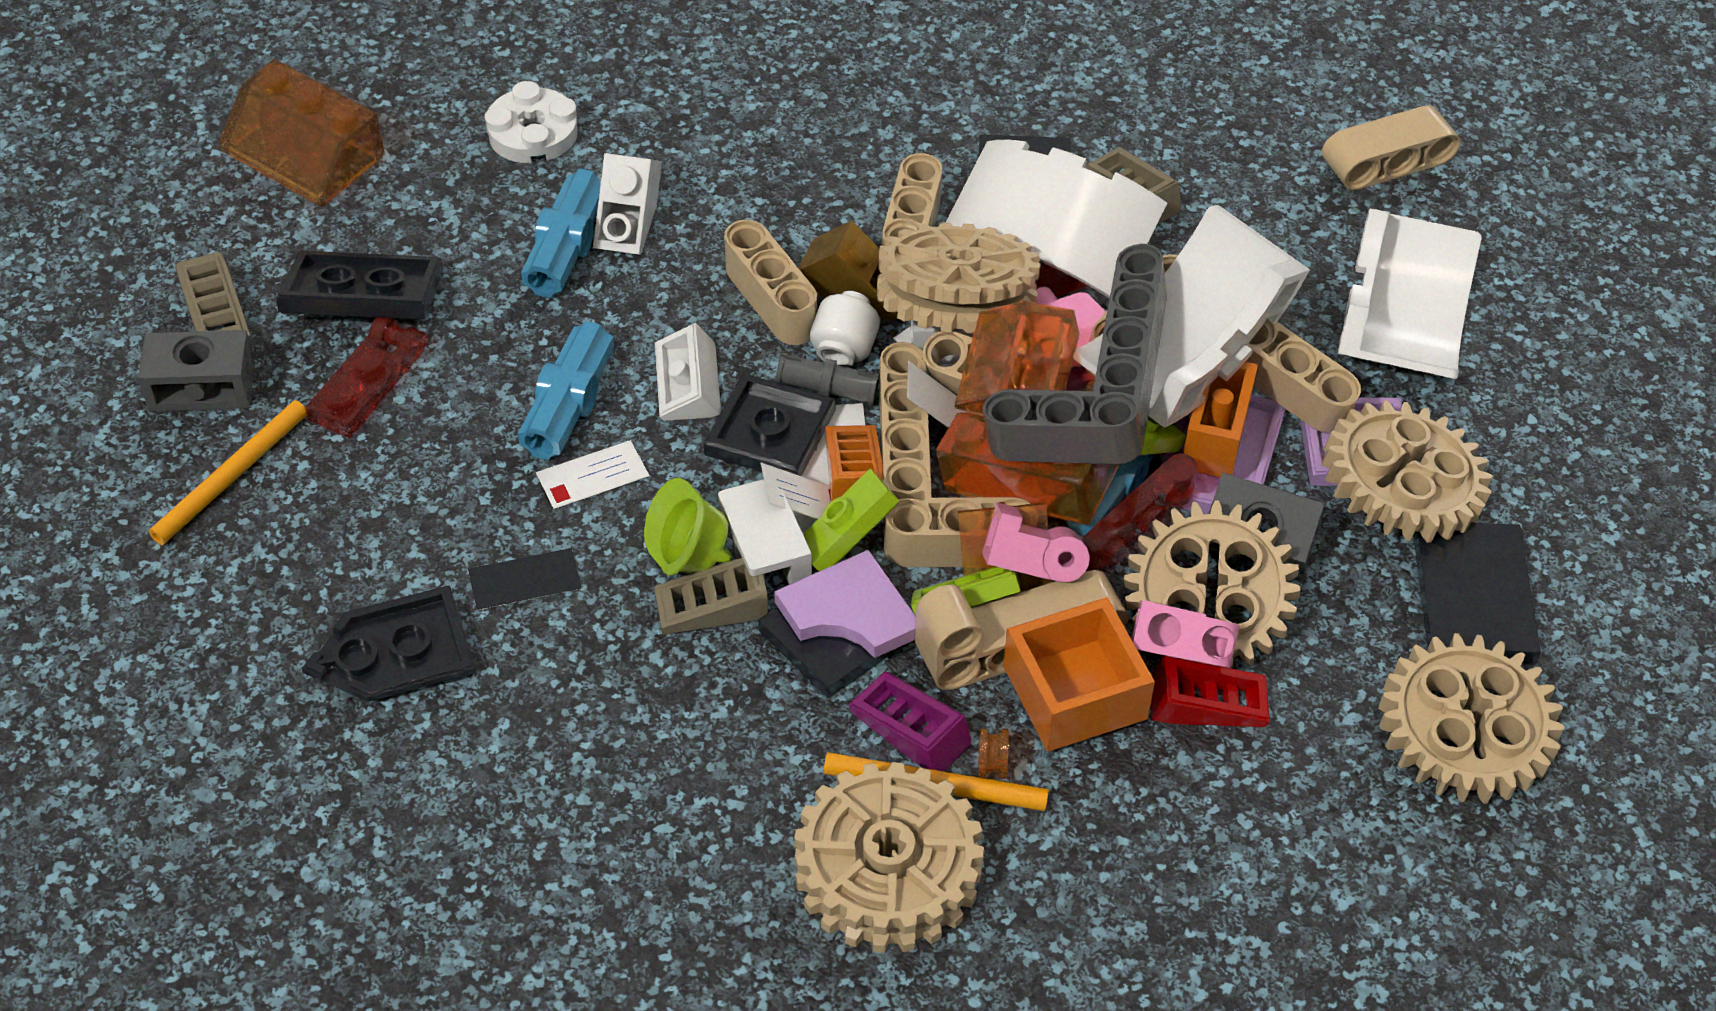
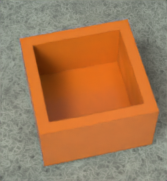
(1078, 674)

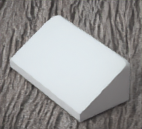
(687, 375)

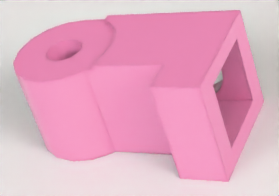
(1043, 553)
(1184, 634)

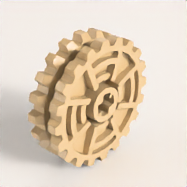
(953, 274)
(879, 896)

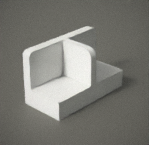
(765, 533)

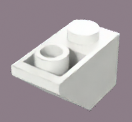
(626, 203)

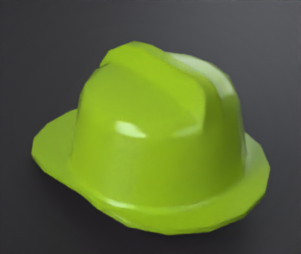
(685, 530)

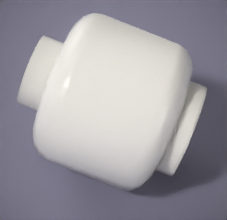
(845, 328)

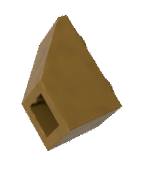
(845, 262)

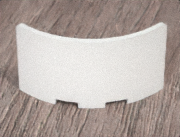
(1059, 208)
(1410, 293)
(1215, 304)

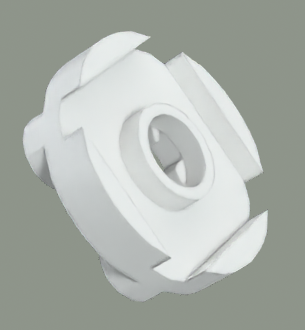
(526, 105)

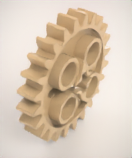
(1426, 496)
(1259, 589)
(1518, 715)

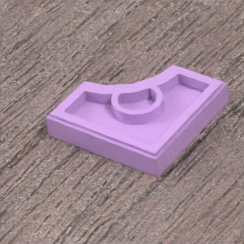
(851, 603)

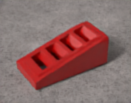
(1176, 702)

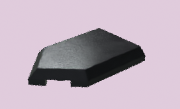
(394, 647)

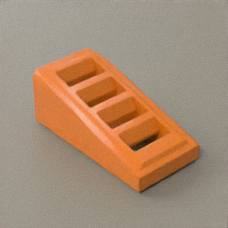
(850, 455)

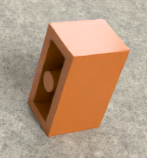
(1219, 422)

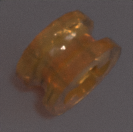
(993, 753)

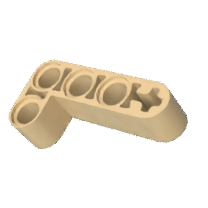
(969, 643)

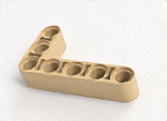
(1305, 390)
(919, 528)

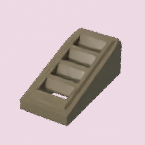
(1142, 174)
(206, 276)
(730, 610)

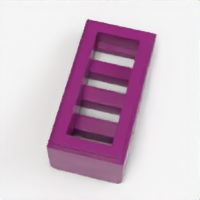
(935, 744)

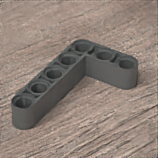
(1112, 418)

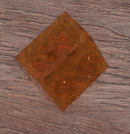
(1018, 349)

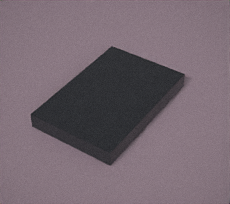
(360, 285)
(1478, 588)

